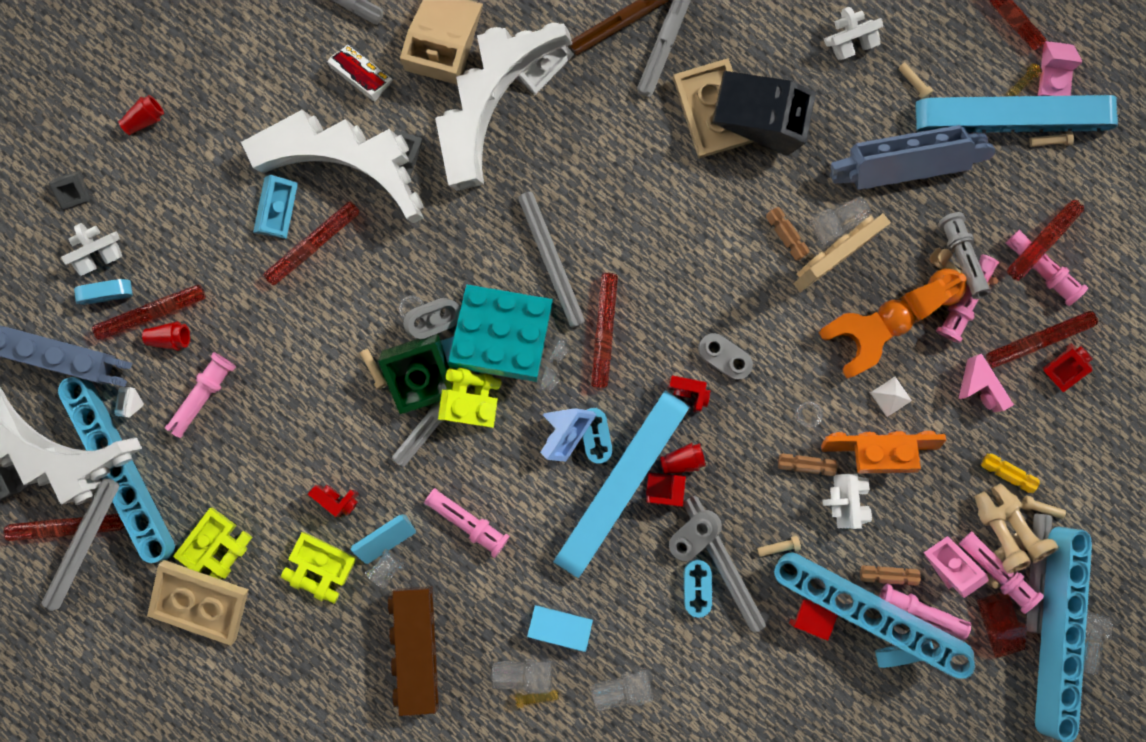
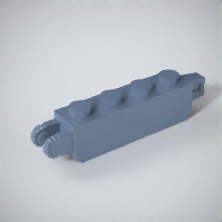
(911, 157)
(60, 356)

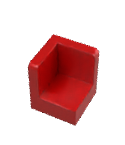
(665, 489)
(814, 619)

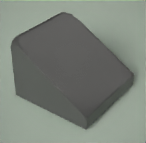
(69, 190)

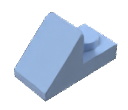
(568, 431)

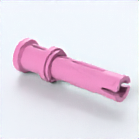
(1055, 276)
(960, 314)
(207, 383)
(437, 502)
(1010, 583)
(942, 620)

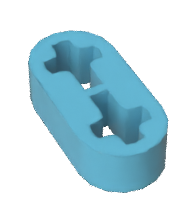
(103, 291)
(604, 436)
(705, 588)
(895, 656)

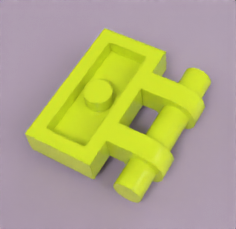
(465, 407)
(206, 540)
(321, 559)

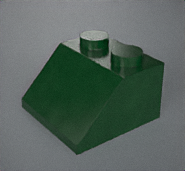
(416, 373)

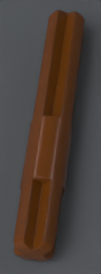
(613, 24)

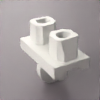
(866, 31)
(81, 257)
(846, 501)

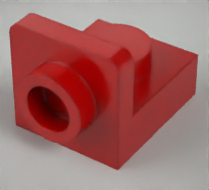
(1069, 367)
(685, 387)
(328, 498)

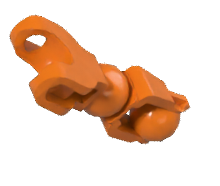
(894, 318)

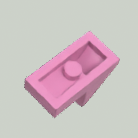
(1057, 69)
(981, 377)
(955, 567)

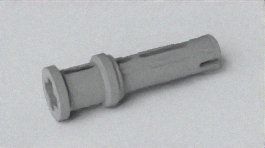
(961, 244)

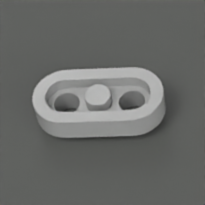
(430, 318)
(725, 357)
(693, 536)

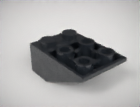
(765, 110)

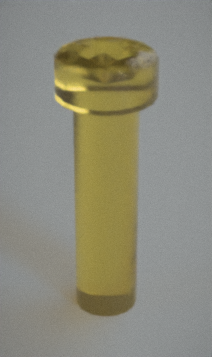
(1033, 70)
(535, 698)

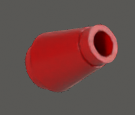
(141, 115)
(167, 336)
(685, 459)

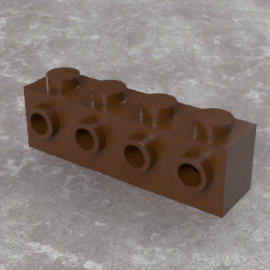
(414, 651)

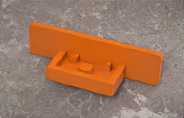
(885, 452)

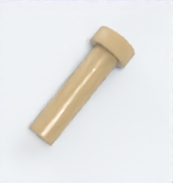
(915, 81)
(1066, 138)
(380, 381)
(1029, 503)
(791, 544)

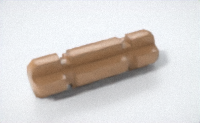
(787, 233)
(807, 464)
(890, 575)

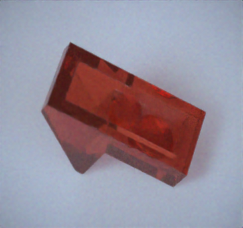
(1001, 624)

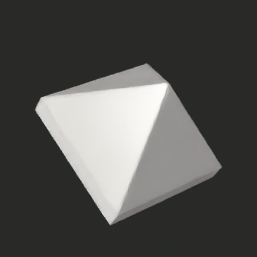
(890, 396)
(127, 402)

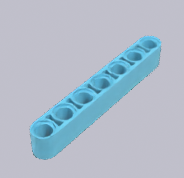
(1018, 113)
(129, 477)
(621, 484)
(882, 627)
(1063, 635)

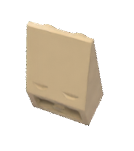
(441, 38)

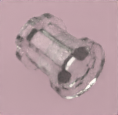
(385, 569)

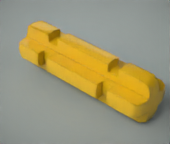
(1010, 473)

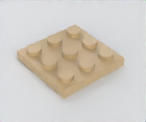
(840, 251)

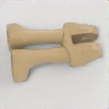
(1009, 511)

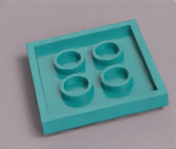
(500, 333)

